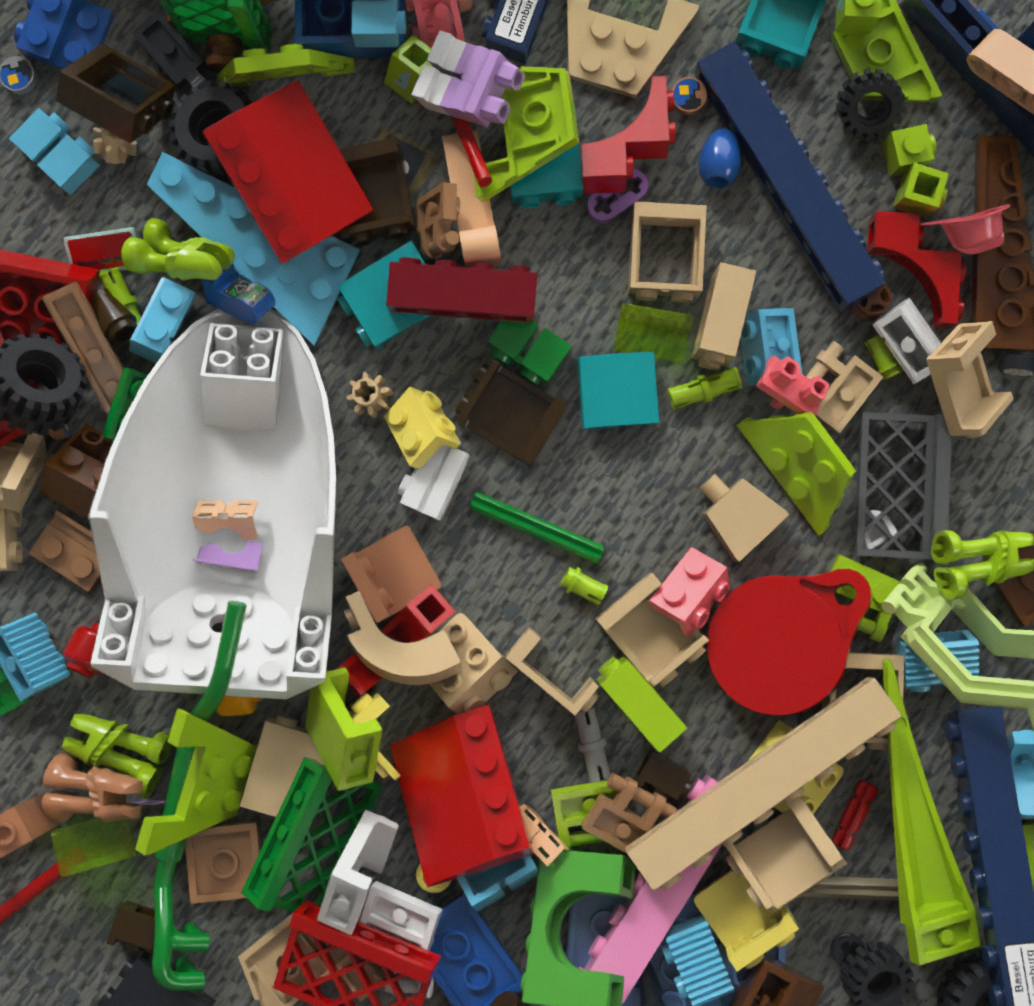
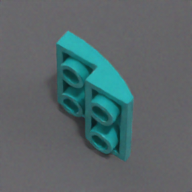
(618, 390)

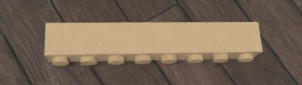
(762, 783)

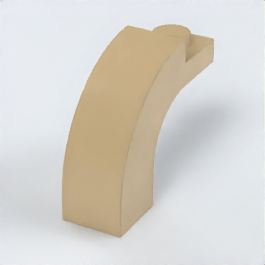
(397, 661)

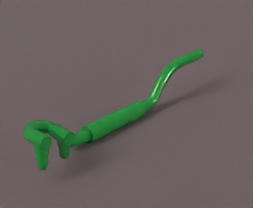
(166, 935)

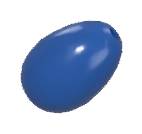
(720, 159)

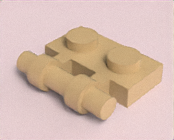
(848, 390)

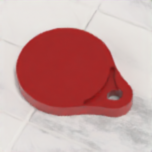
(785, 639)

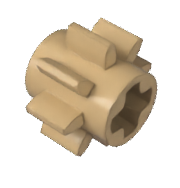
(111, 147)
(377, 400)

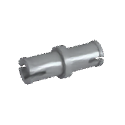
(592, 745)

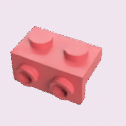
(433, 17)
(692, 591)

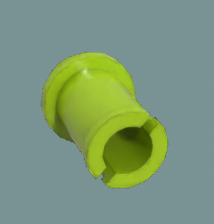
(883, 358)
(583, 585)

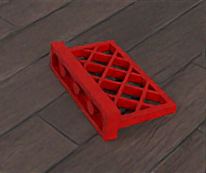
(365, 942)

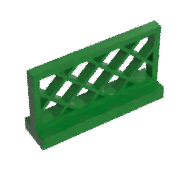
(221, 17)
(292, 833)

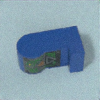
(239, 296)

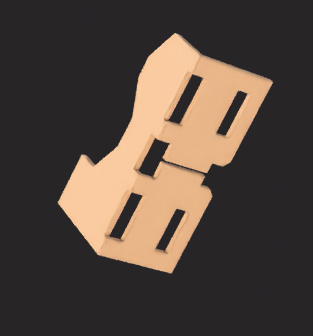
(242, 525)
(541, 839)

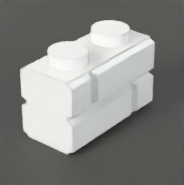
(908, 338)
(434, 484)

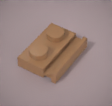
(69, 550)

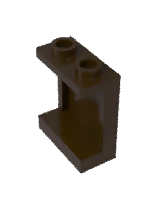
(383, 178)
(510, 412)

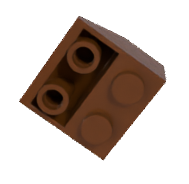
(76, 470)
(776, 985)

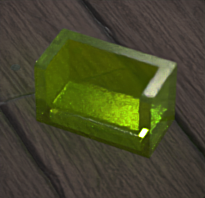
(92, 845)

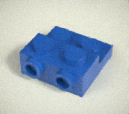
(61, 30)

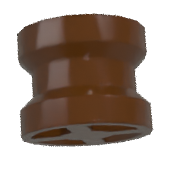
(222, 51)
(881, 298)

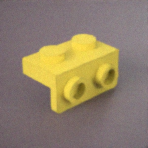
(420, 426)

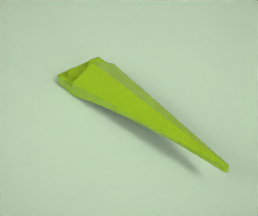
(930, 886)

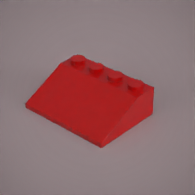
(287, 171)
(25, 282)
(460, 797)

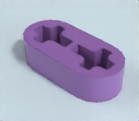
(621, 204)

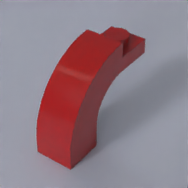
(413, 623)

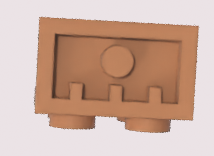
(391, 573)

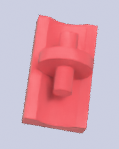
(790, 387)

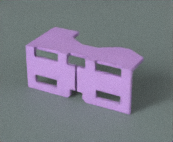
(246, 559)

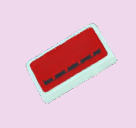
(99, 249)

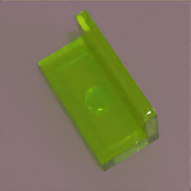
(653, 331)

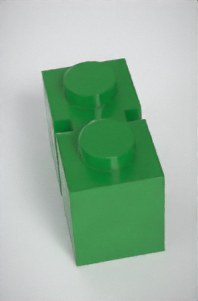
(541, 360)

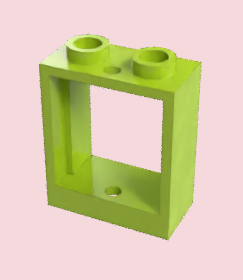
(640, 702)

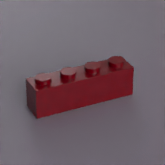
(461, 291)

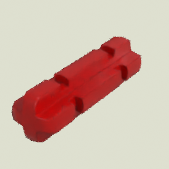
(854, 815)

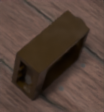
(104, 65)

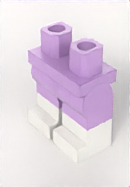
(467, 81)

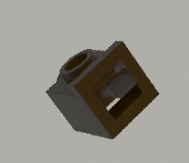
(664, 776)
(134, 926)

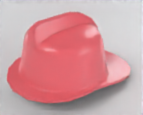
(974, 232)

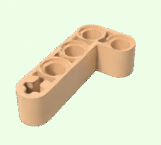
(1005, 66)
(475, 217)

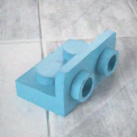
(768, 334)

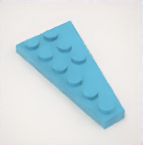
(302, 287)

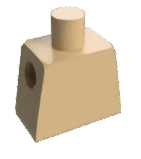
(740, 515)

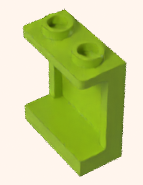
(344, 747)

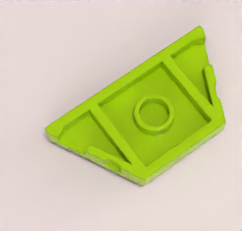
(891, 50)
(803, 463)

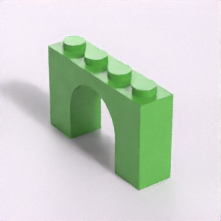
(549, 974)

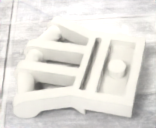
(403, 918)

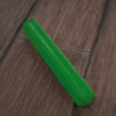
(536, 527)

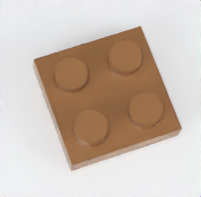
(221, 860)

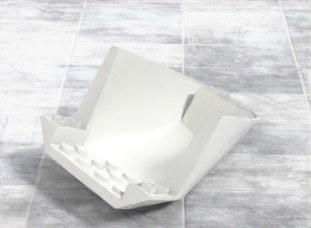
(219, 420)

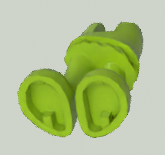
(187, 259)
(998, 564)
(105, 736)

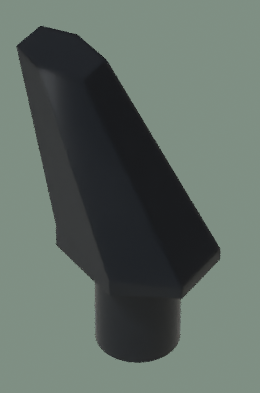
(650, 987)

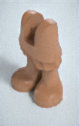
(106, 792)

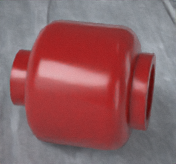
(80, 651)

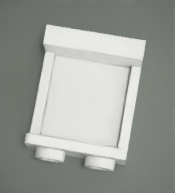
(348, 888)

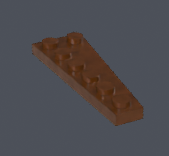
(1003, 274)

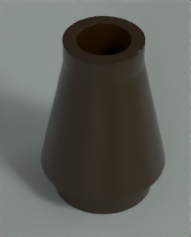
(113, 316)

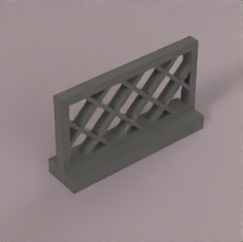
(935, 483)

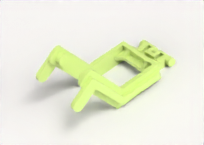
(922, 610)

